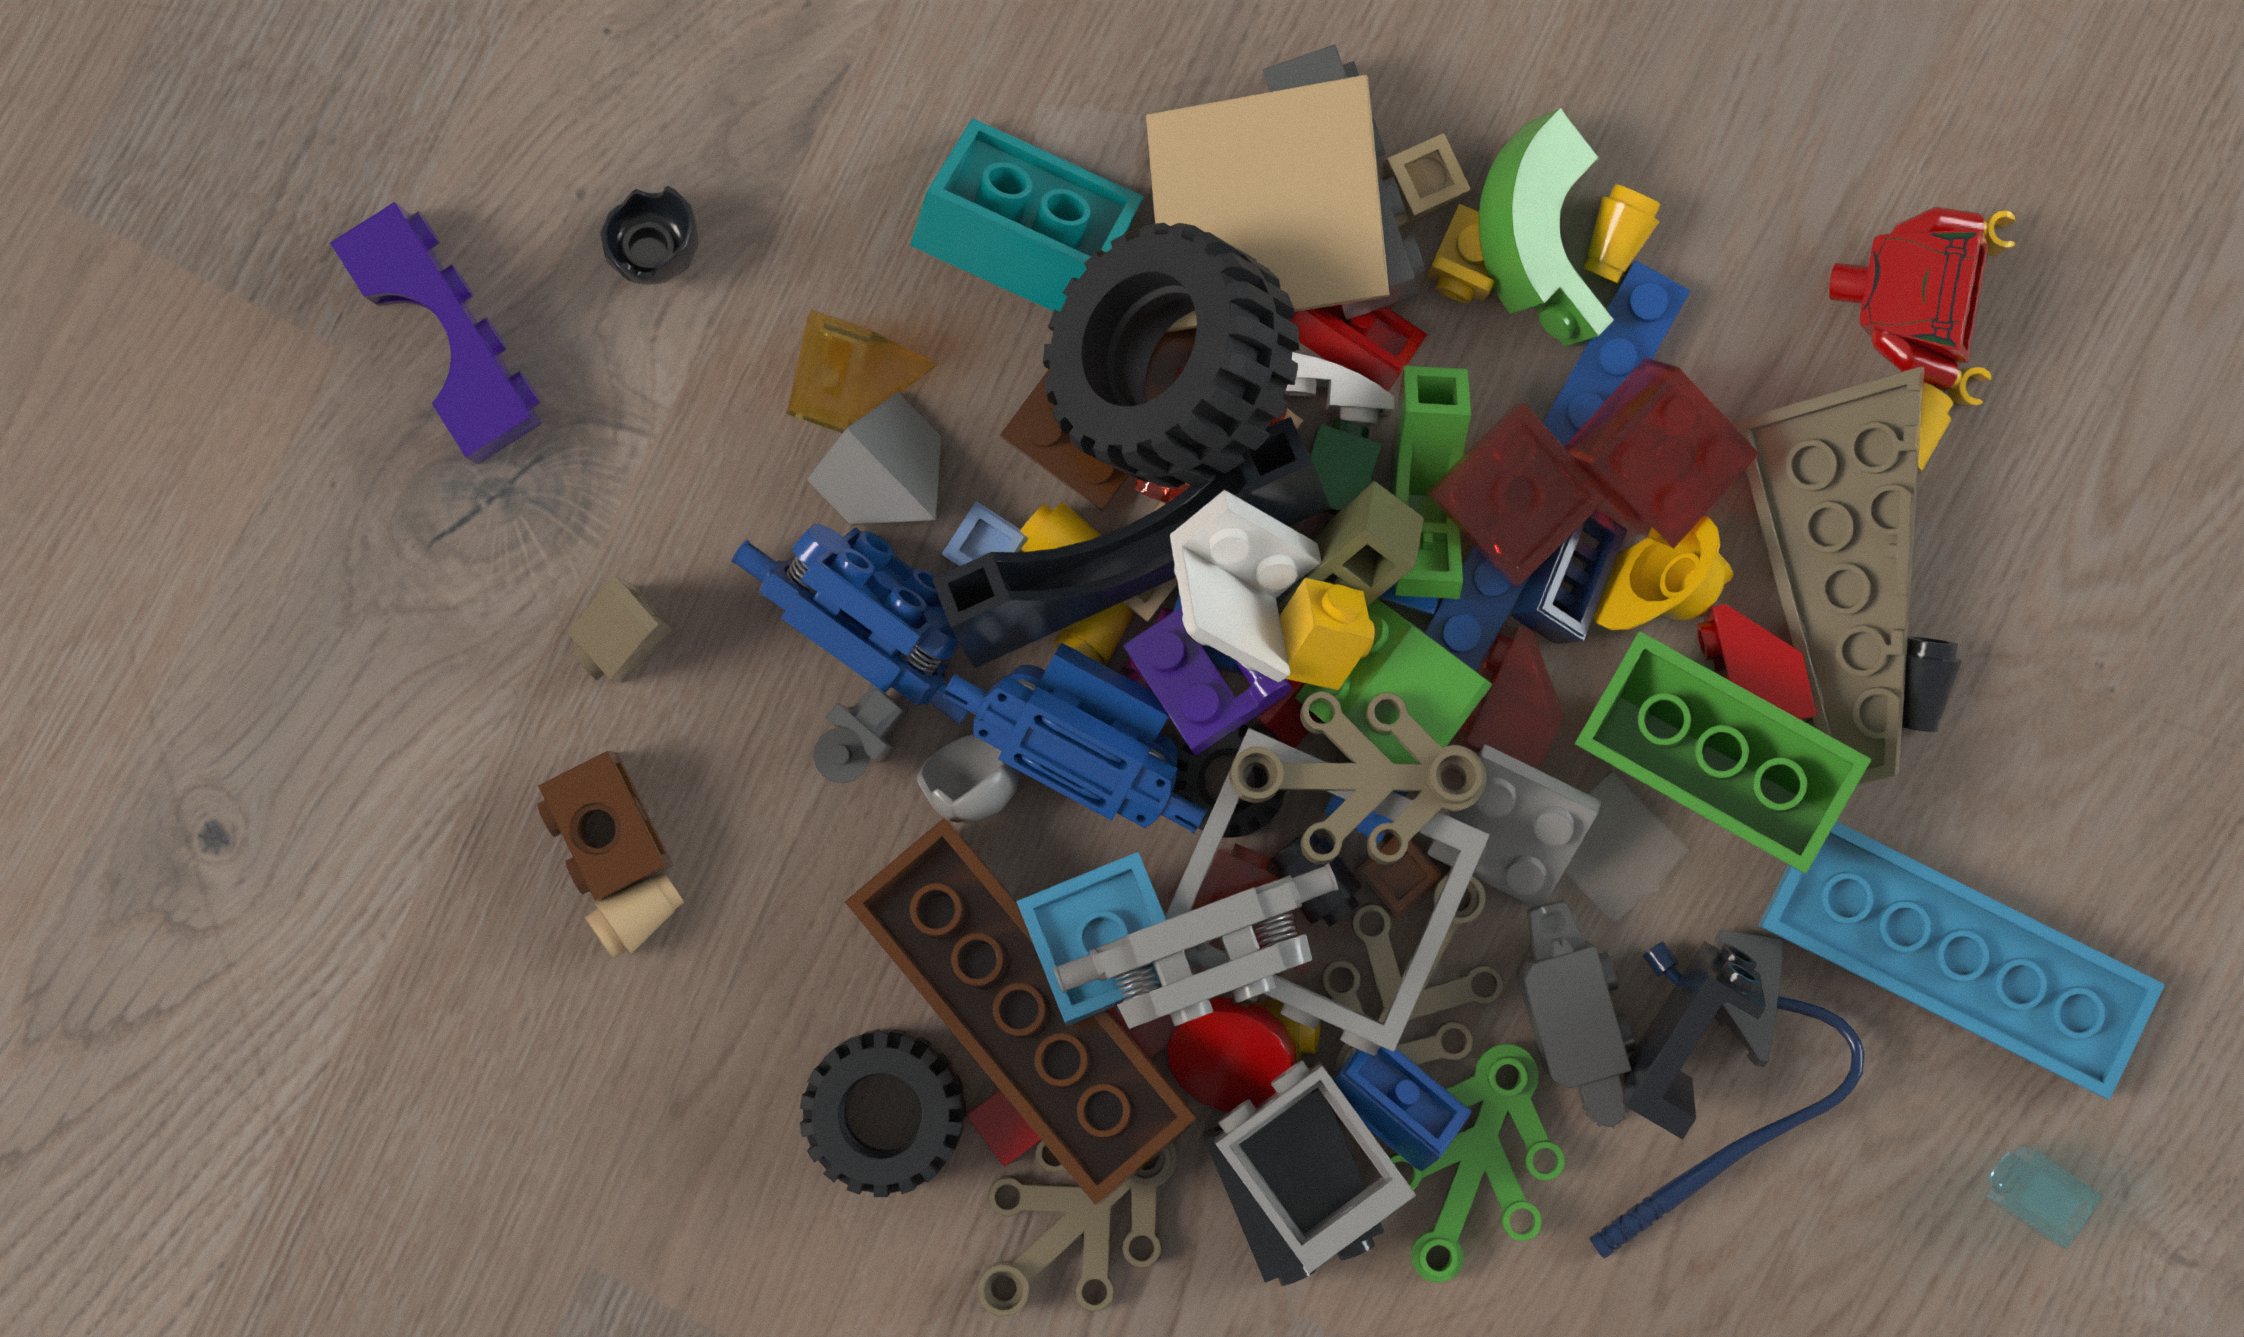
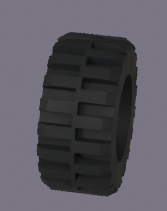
(1225, 390)

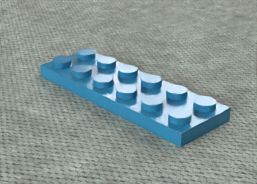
(1965, 958)

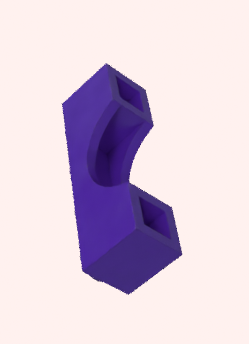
(480, 399)

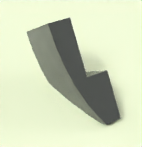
(1753, 1032)

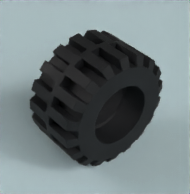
(843, 1152)

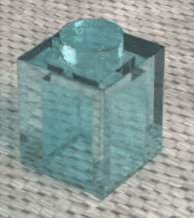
(2042, 1195)

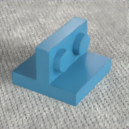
(1086, 915)

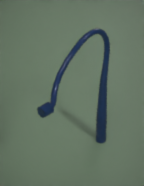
(1685, 1185)

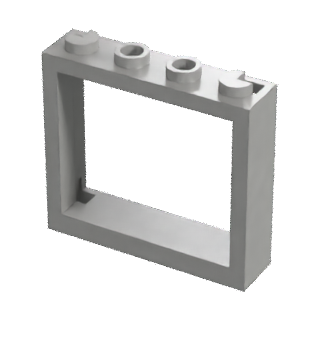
(1305, 1005)

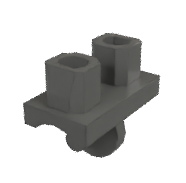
(861, 733)

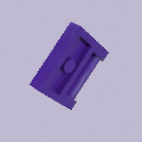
(1193, 687)

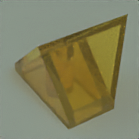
(848, 372)

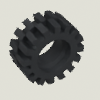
(1190, 785)

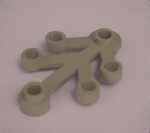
(1369, 775)
(1430, 999)
(1080, 1217)

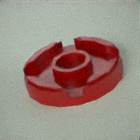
(1230, 1054)

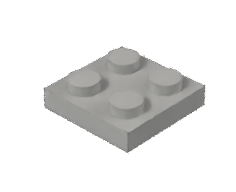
(1531, 827)

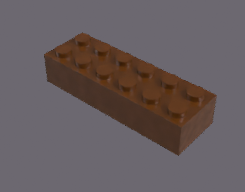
(975, 964)

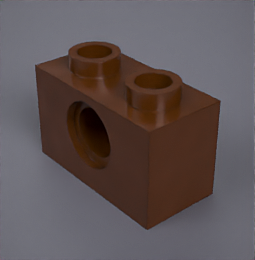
(636, 846)

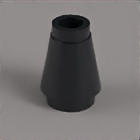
(1928, 681)

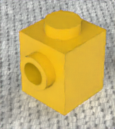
(1325, 632)

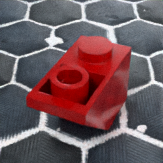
(1756, 660)

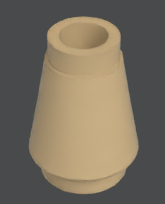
(633, 914)

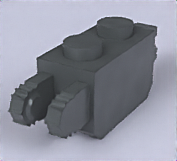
(1573, 1013)

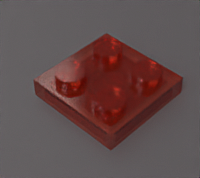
(1517, 494)

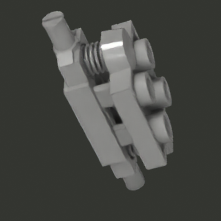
(1230, 919)

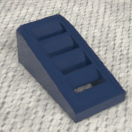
(1542, 593)

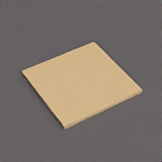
(1284, 183)

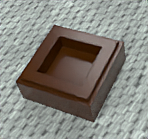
(1403, 882)

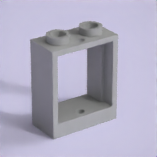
(1350, 1219)

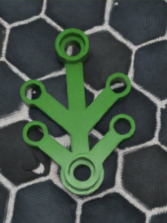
(1480, 1151)

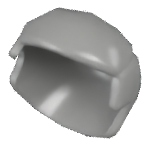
(967, 780)

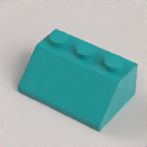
(1019, 215)

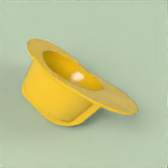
(1664, 580)

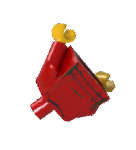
(1926, 293)

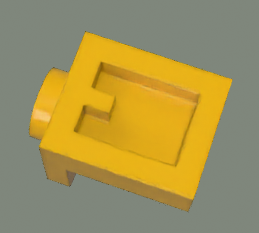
(1460, 261)

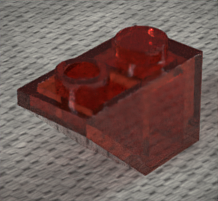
(1520, 707)

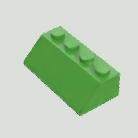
(1722, 752)

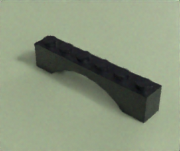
(1025, 596)

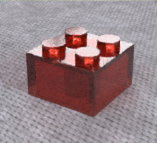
(1661, 451)

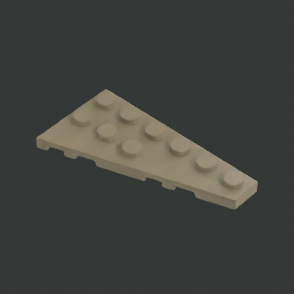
(1840, 536)

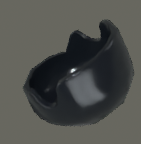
(650, 236)

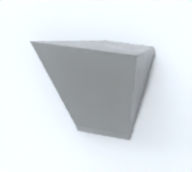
(883, 467)

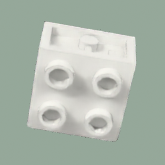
(1230, 573)

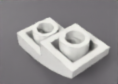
(1347, 391)

